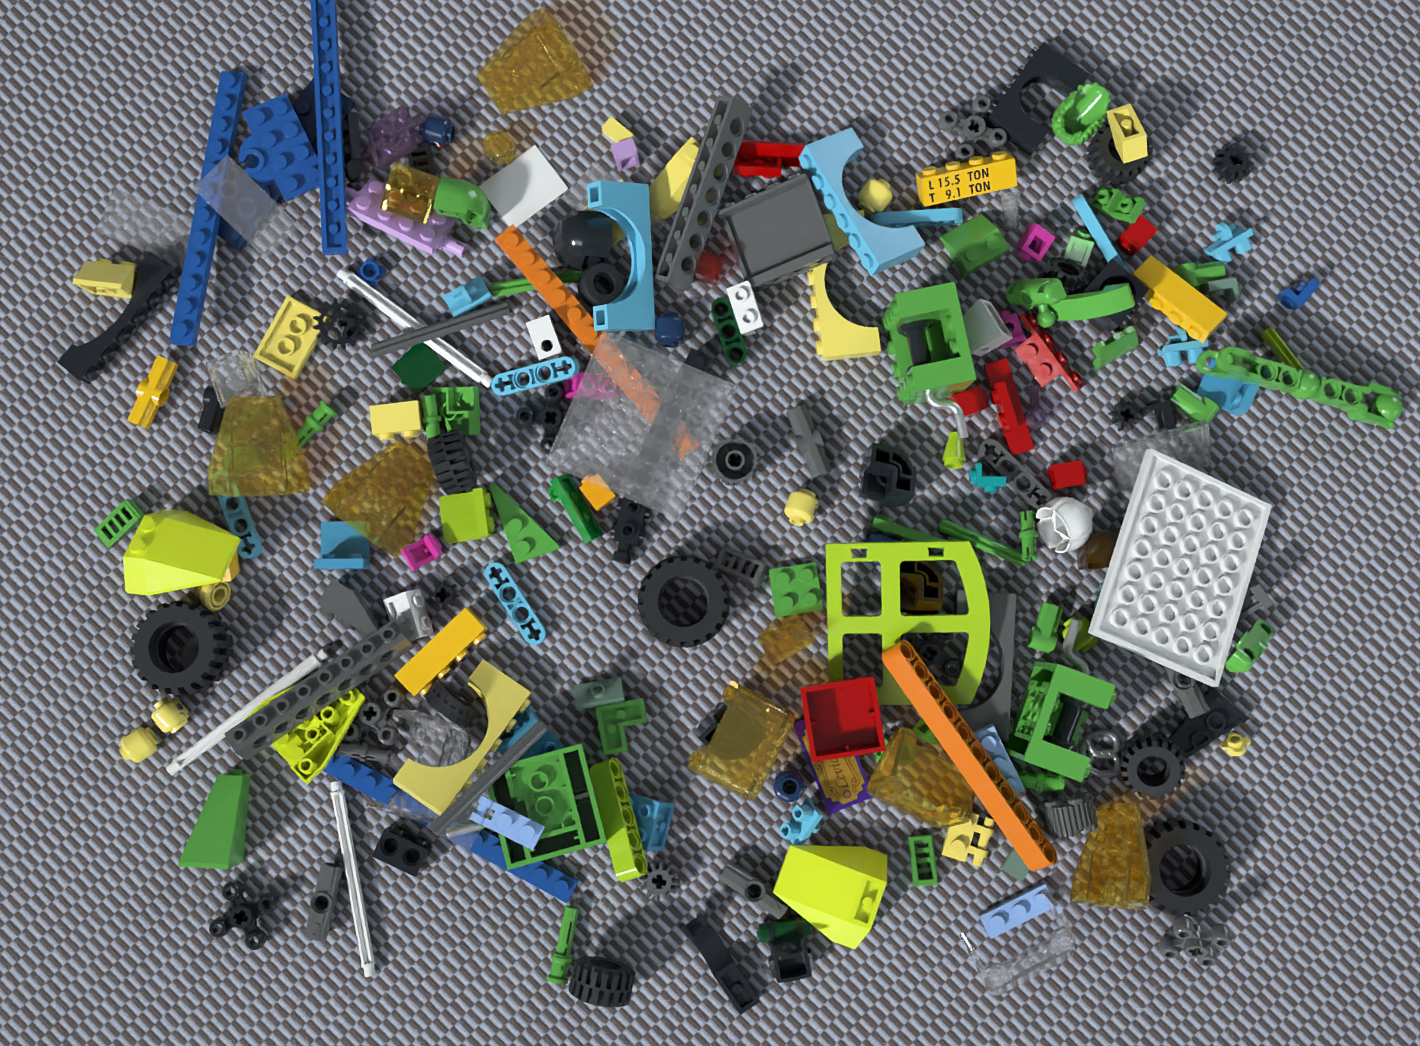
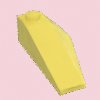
(670, 184)

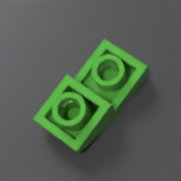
(1116, 205)

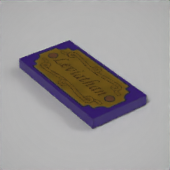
(838, 780)

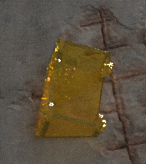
(744, 742)
(921, 783)

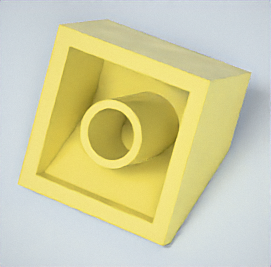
(107, 278)

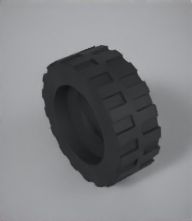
(451, 704)

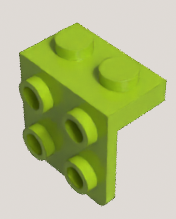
(466, 516)

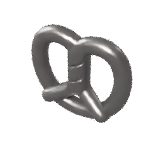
(1101, 752)

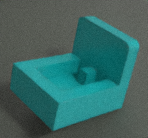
(990, 483)

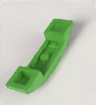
(1094, 304)

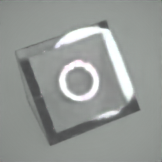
(235, 375)

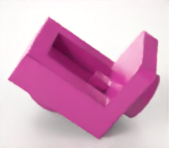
(422, 552)

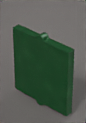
(418, 368)

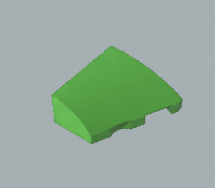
(1114, 347)
(459, 408)

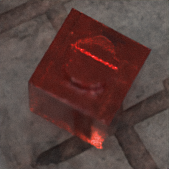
(709, 268)

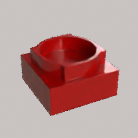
(842, 718)

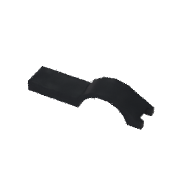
(721, 963)

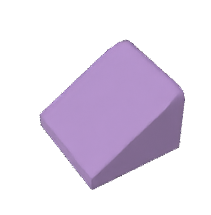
(625, 154)

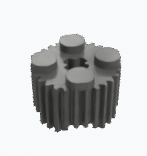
(747, 465)
(1070, 814)

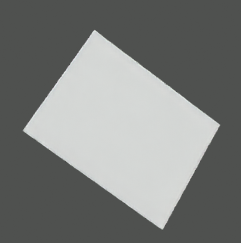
(523, 187)

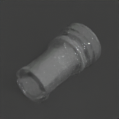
(1010, 203)

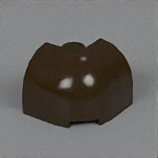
(1098, 549)
(920, 588)

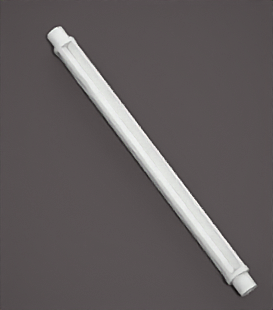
(411, 324)
(217, 734)
(353, 878)

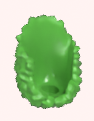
(1081, 114)

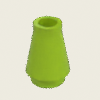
(954, 453)

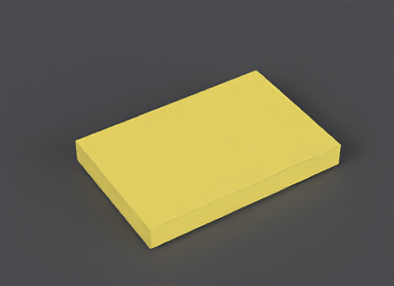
(290, 338)

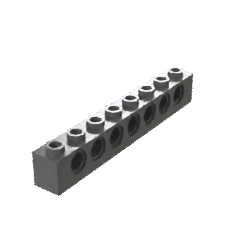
(703, 192)
(319, 690)

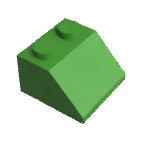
(974, 245)

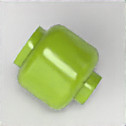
(1084, 640)

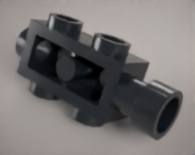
(628, 519)

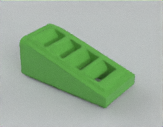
(127, 505)
(914, 861)

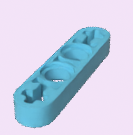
(918, 218)
(1097, 230)
(534, 373)
(232, 517)
(512, 605)

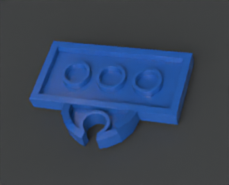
(281, 148)

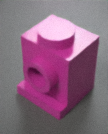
(1041, 242)
(1017, 333)

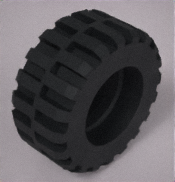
(683, 568)
(151, 648)
(1210, 871)

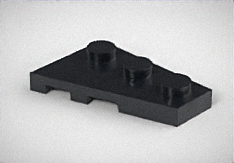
(1200, 731)

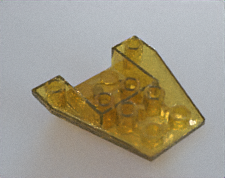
(534, 67)
(257, 451)
(384, 497)
(1114, 861)

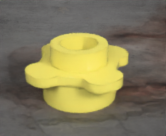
(1235, 744)

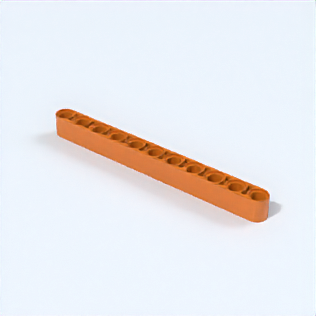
(969, 756)

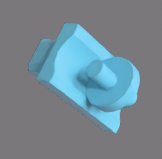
(1226, 238)
(467, 296)
(1172, 352)
(803, 823)

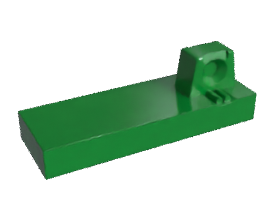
(564, 489)

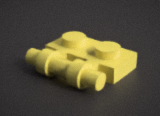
(959, 838)

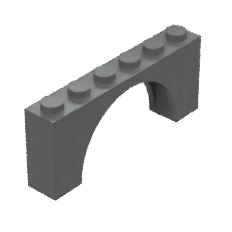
(997, 704)

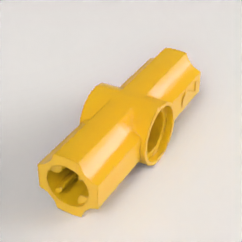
(152, 392)

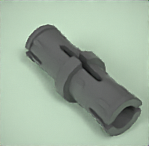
(363, 751)

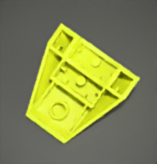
(176, 553)

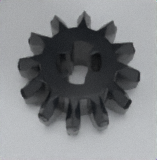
(1238, 157)

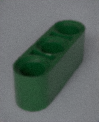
(728, 321)

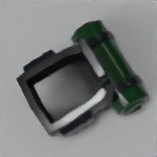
(789, 955)

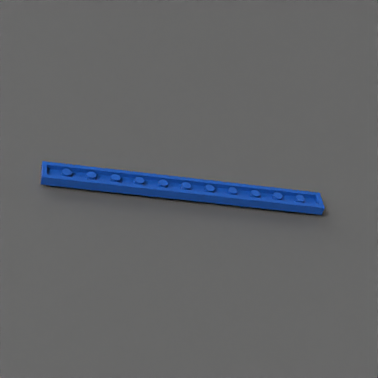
(329, 127)
(205, 219)
(486, 845)

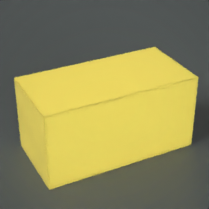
(616, 131)

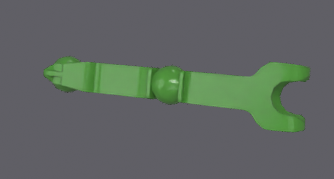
(1305, 384)

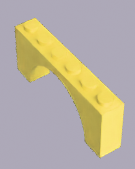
(837, 335)
(441, 785)

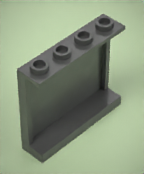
(778, 232)

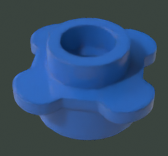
(370, 265)

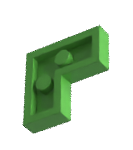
(614, 718)

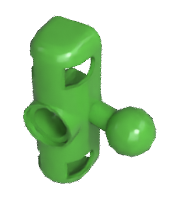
(1037, 292)
(1249, 647)

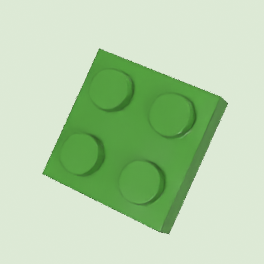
(795, 589)

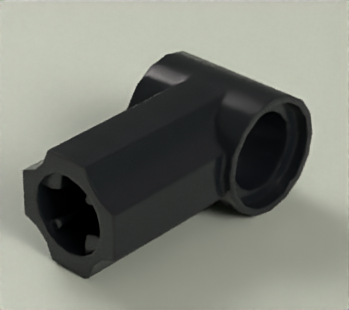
(212, 412)

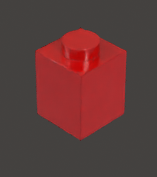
(1136, 236)
(971, 401)
(1067, 475)

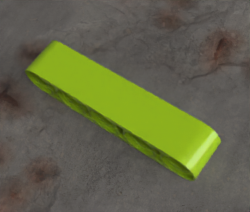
(618, 820)

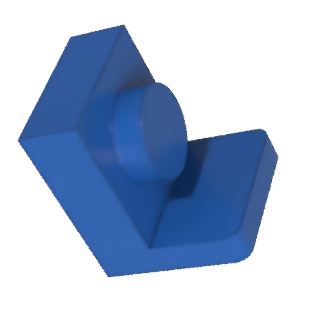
(1300, 294)

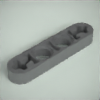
(1017, 472)

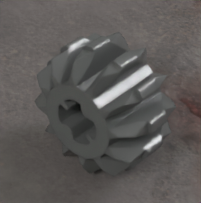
(666, 875)

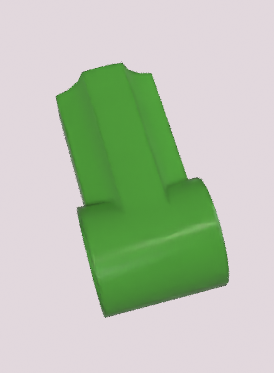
(1201, 273)
(1193, 405)
(1043, 634)

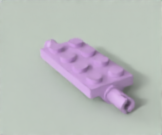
(428, 237)

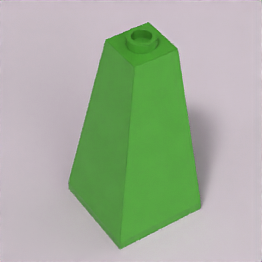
(221, 827)

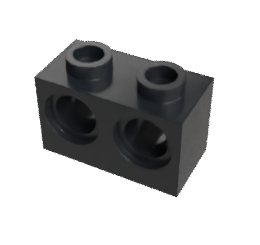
(400, 858)

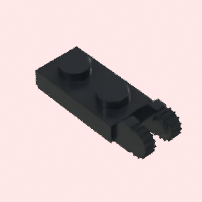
(352, 147)

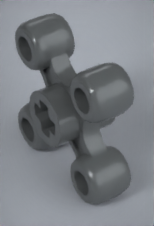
(974, 121)
(378, 722)
(1195, 941)

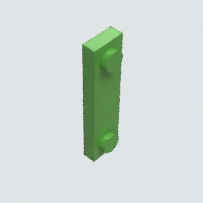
(885, 525)

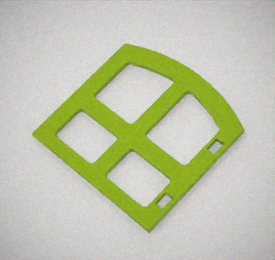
(893, 623)

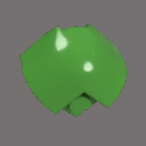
(464, 201)

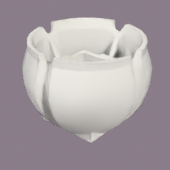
(1064, 524)

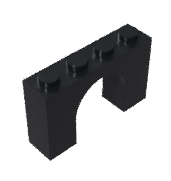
(1044, 67)

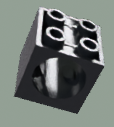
(1112, 274)

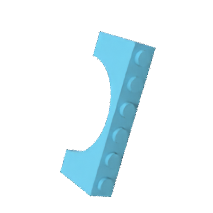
(630, 209)
(875, 245)

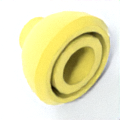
(214, 595)

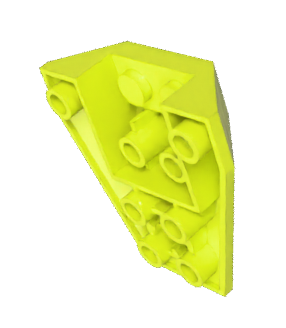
(316, 740)
(834, 888)

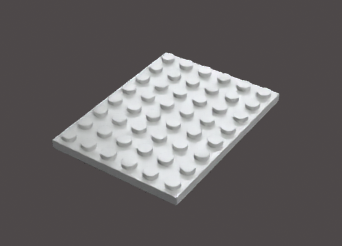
(1180, 568)

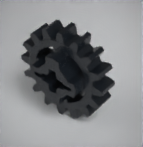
(327, 325)

